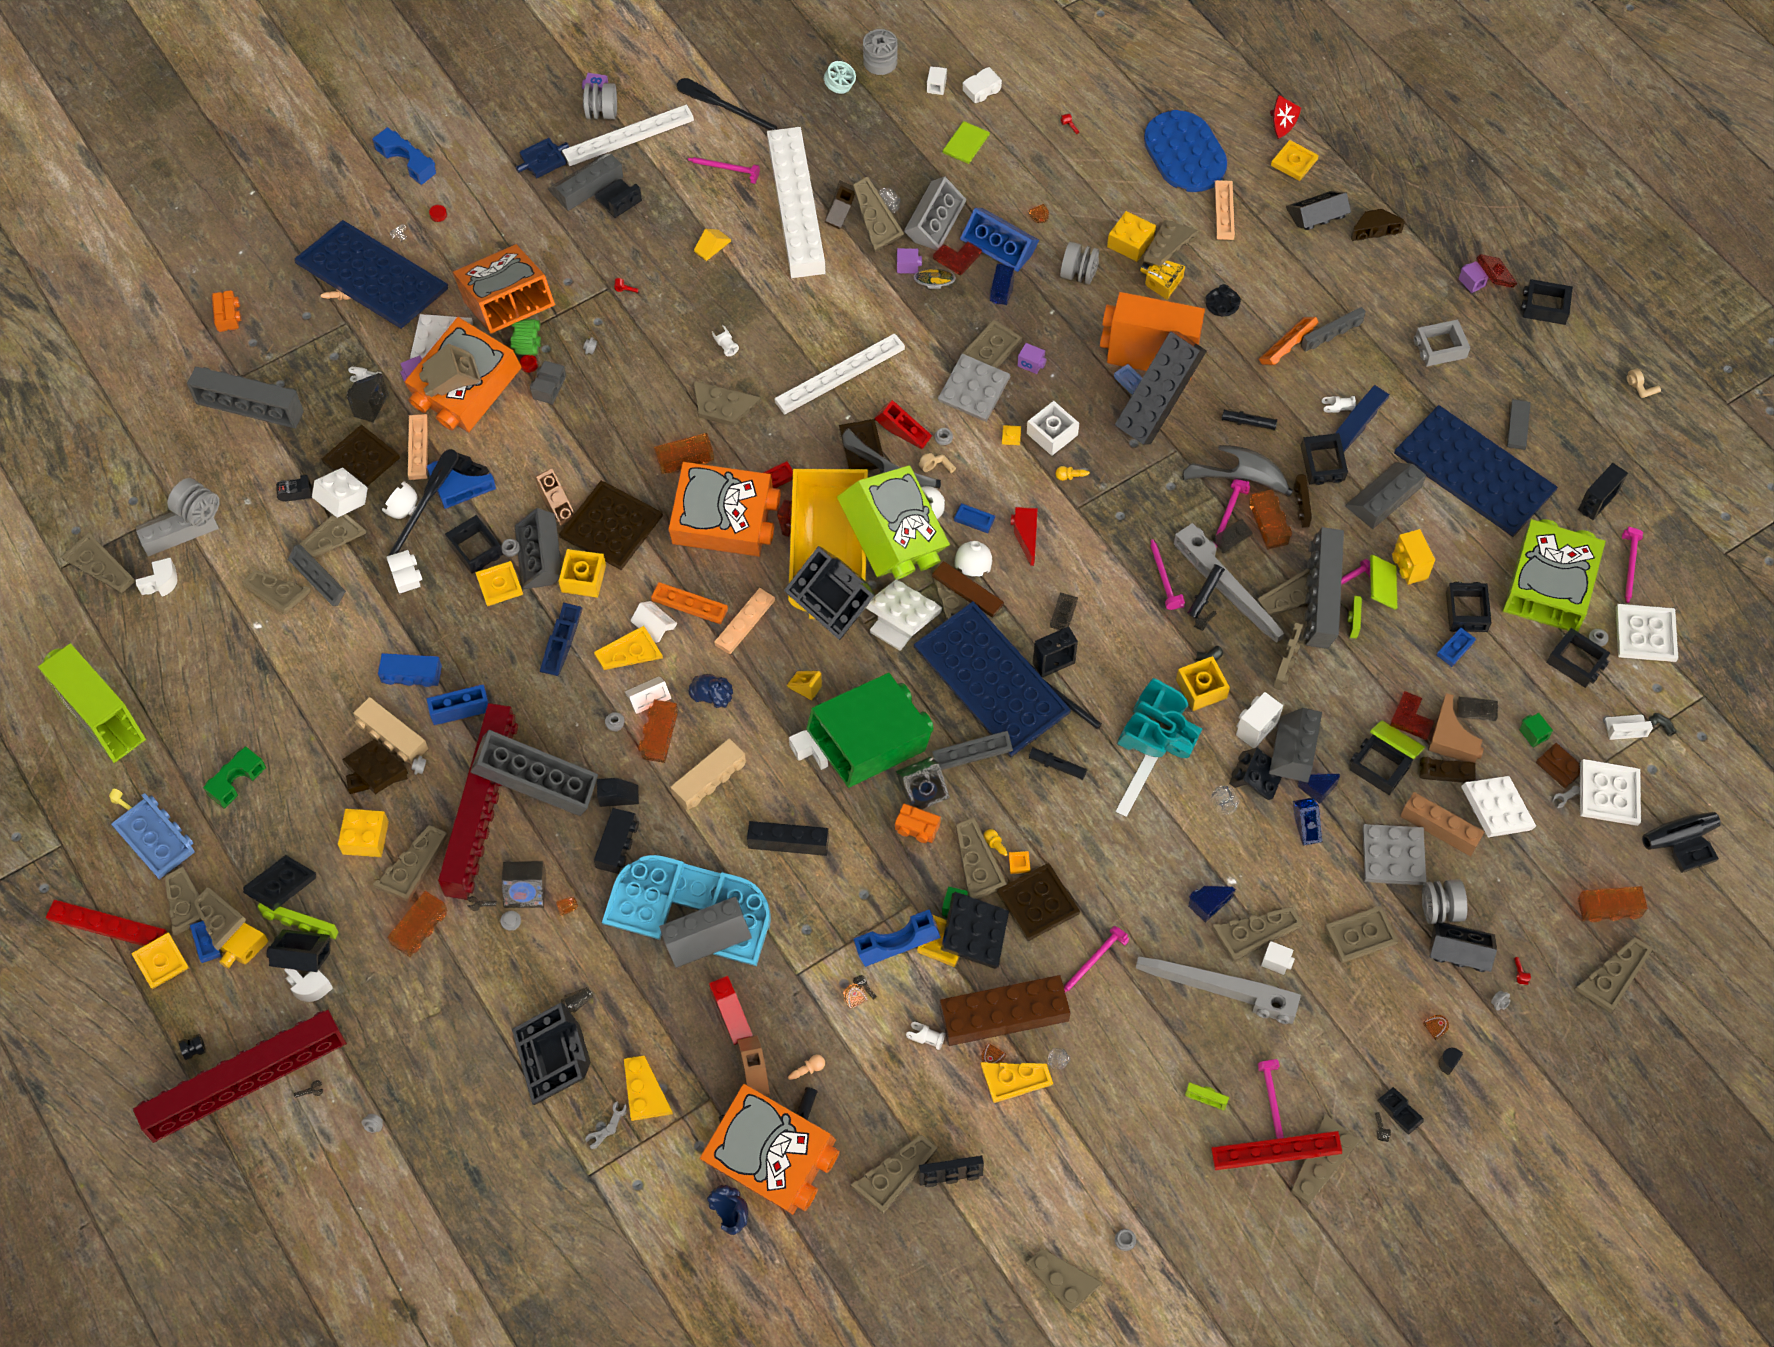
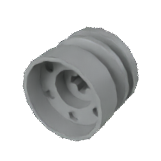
(880, 51)
(600, 101)
(1079, 263)
(193, 502)
(1444, 901)

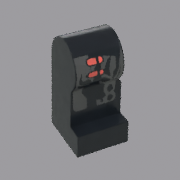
(294, 489)

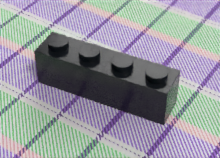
(788, 838)

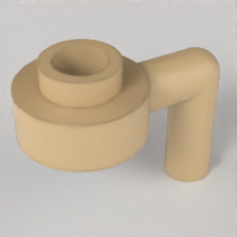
(1636, 379)
(929, 461)

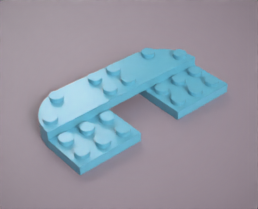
(654, 882)

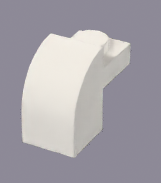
(163, 580)
(804, 746)
(310, 987)

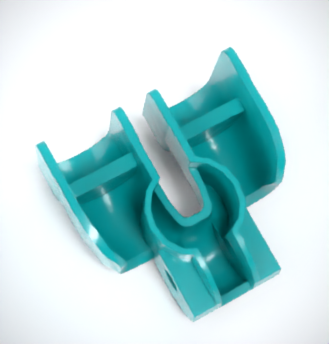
(1167, 707)

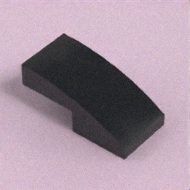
(469, 468)
(1398, 1109)

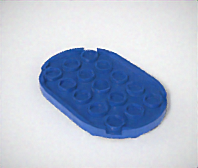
(1185, 150)

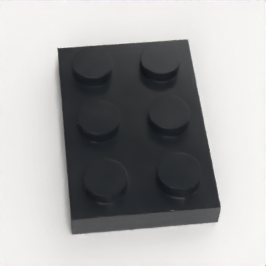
(279, 882)
(951, 1171)

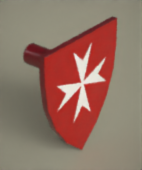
(1284, 116)

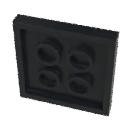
(975, 930)

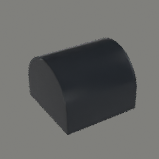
(1449, 1060)

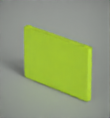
(966, 142)
(1383, 582)
(1397, 739)

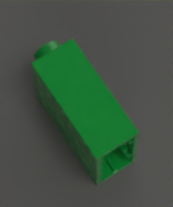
(869, 729)

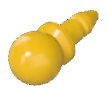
(1064, 473)
(994, 841)

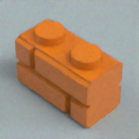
(225, 311)
(917, 823)

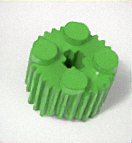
(525, 337)

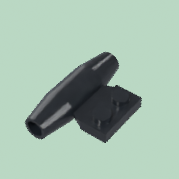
(1686, 839)

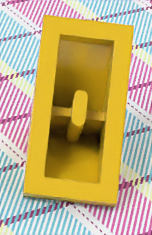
(710, 243)
(806, 683)

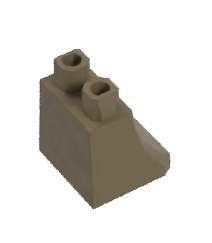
(449, 370)

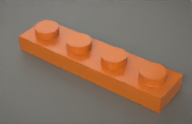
(1291, 338)
(689, 603)

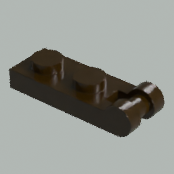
(1303, 500)
(1447, 770)

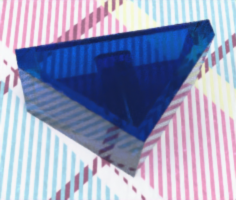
(1319, 785)

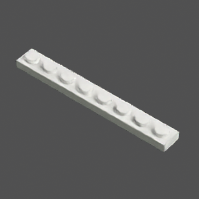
(627, 135)
(839, 374)

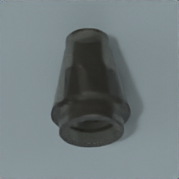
(575, 1000)

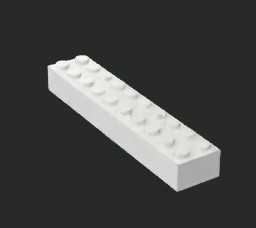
(796, 202)

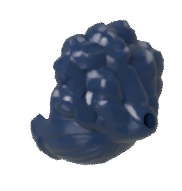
(711, 690)
(730, 1208)

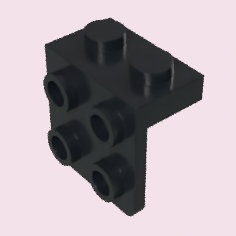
(619, 197)
(1254, 771)

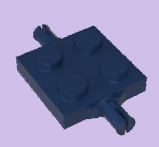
(542, 158)

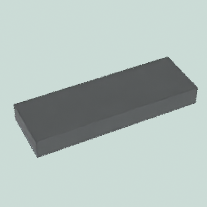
(1518, 424)

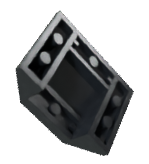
(830, 591)
(551, 1052)

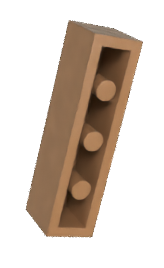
(1442, 824)

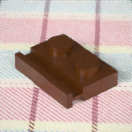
(1560, 765)

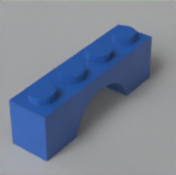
(391, 144)
(877, 947)

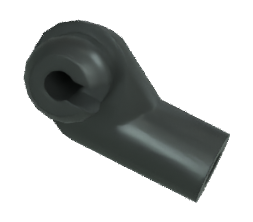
(1216, 652)
(1664, 721)

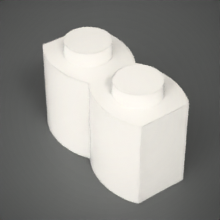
(982, 85)
(403, 571)

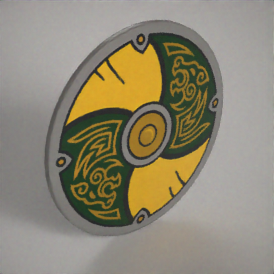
(934, 278)

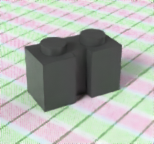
(549, 382)

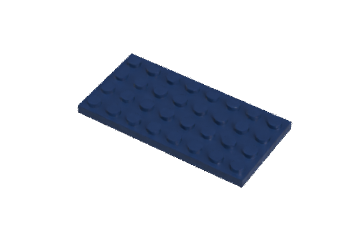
(371, 274)
(1476, 470)
(991, 677)

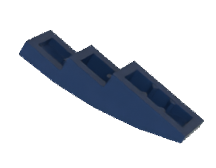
(1361, 416)
(561, 639)

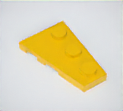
(629, 650)
(1012, 1080)
(644, 1092)

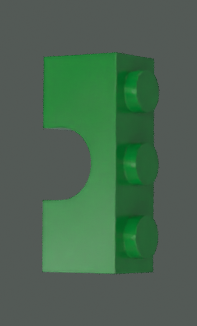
(245, 764)

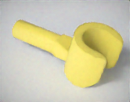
(115, 797)

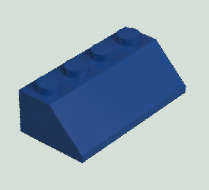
(999, 238)

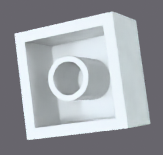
(1052, 428)
(339, 492)
(1258, 719)

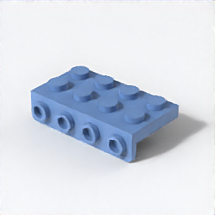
(154, 836)

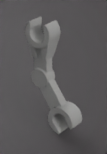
(1566, 796)
(610, 1129)

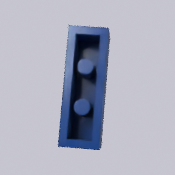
(409, 669)
(458, 704)

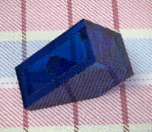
(1002, 284)
(1308, 821)
(1210, 900)

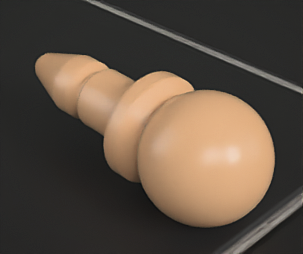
(335, 294)
(815, 1063)

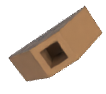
(554, 496)
(753, 1064)

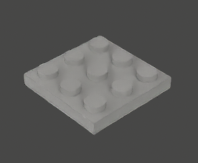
(974, 387)
(1394, 854)

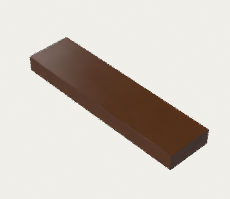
(967, 589)

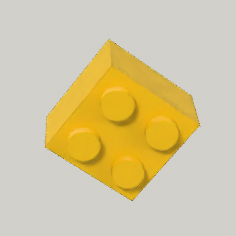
(1131, 236)
(1413, 557)
(582, 573)
(1202, 683)
(363, 833)

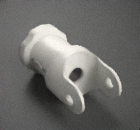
(725, 340)
(361, 373)
(1339, 404)
(926, 1035)

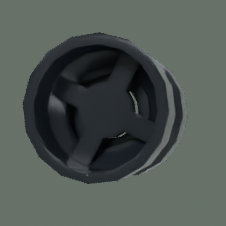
(192, 1046)

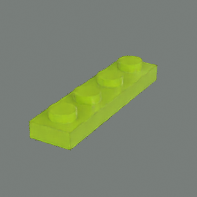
(303, 922)

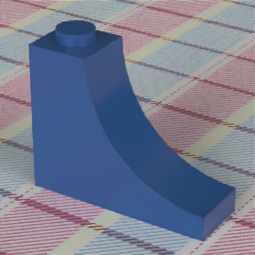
(461, 488)

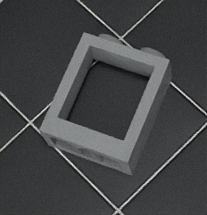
(1454, 329)

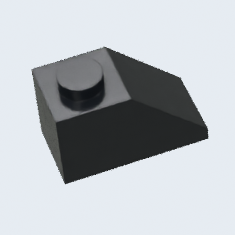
(616, 792)

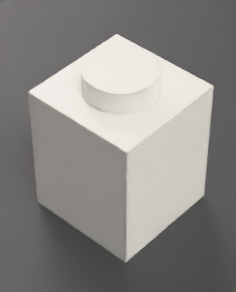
(936, 80)
(1278, 958)

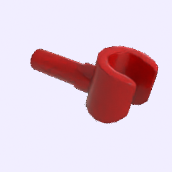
(1067, 119)
(619, 286)
(1522, 977)

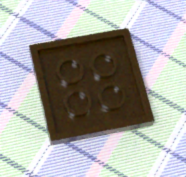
(361, 456)
(1038, 902)

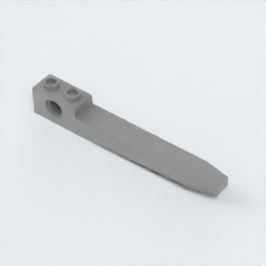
(1203, 560)
(1236, 988)

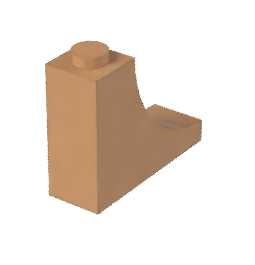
(1451, 738)

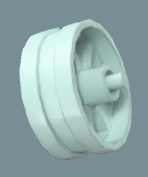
(842, 73)

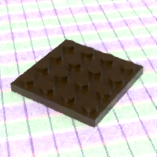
(611, 524)

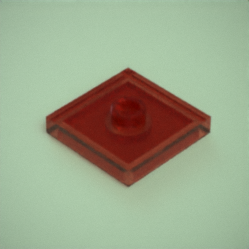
(1496, 271)

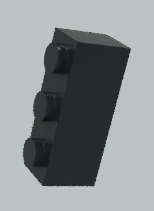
(616, 841)

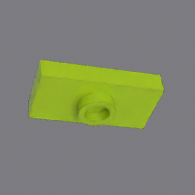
(1354, 617)
(1207, 1096)

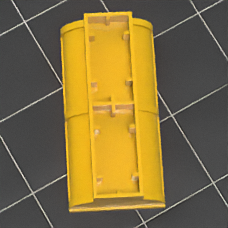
(821, 521)

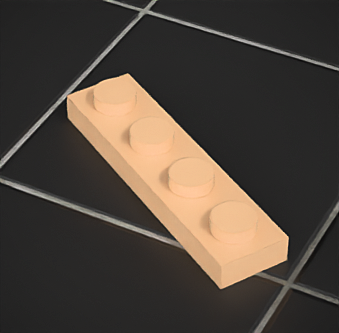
(1224, 210)
(418, 447)
(744, 621)

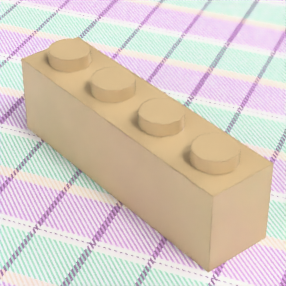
(390, 731)
(708, 774)

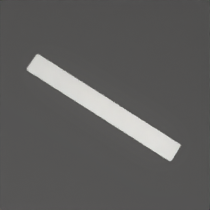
(1136, 785)

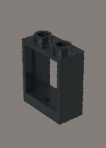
(1544, 313)
(1319, 443)
(1602, 491)
(467, 530)
(1469, 623)
(1047, 652)
(1570, 669)
(1389, 752)
(299, 950)

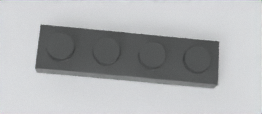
(1333, 329)
(316, 575)
(973, 750)

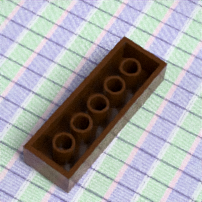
(1004, 1010)

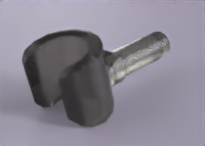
(1202, 623)
(478, 904)
(861, 981)
(311, 1090)
(1382, 1134)

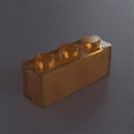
(690, 450)
(1270, 519)
(658, 731)
(1612, 904)
(417, 924)

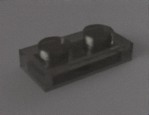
(1232, 536)
(1063, 611)
(1477, 708)

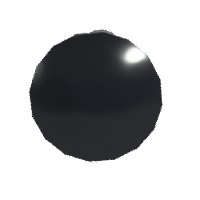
(1222, 301)

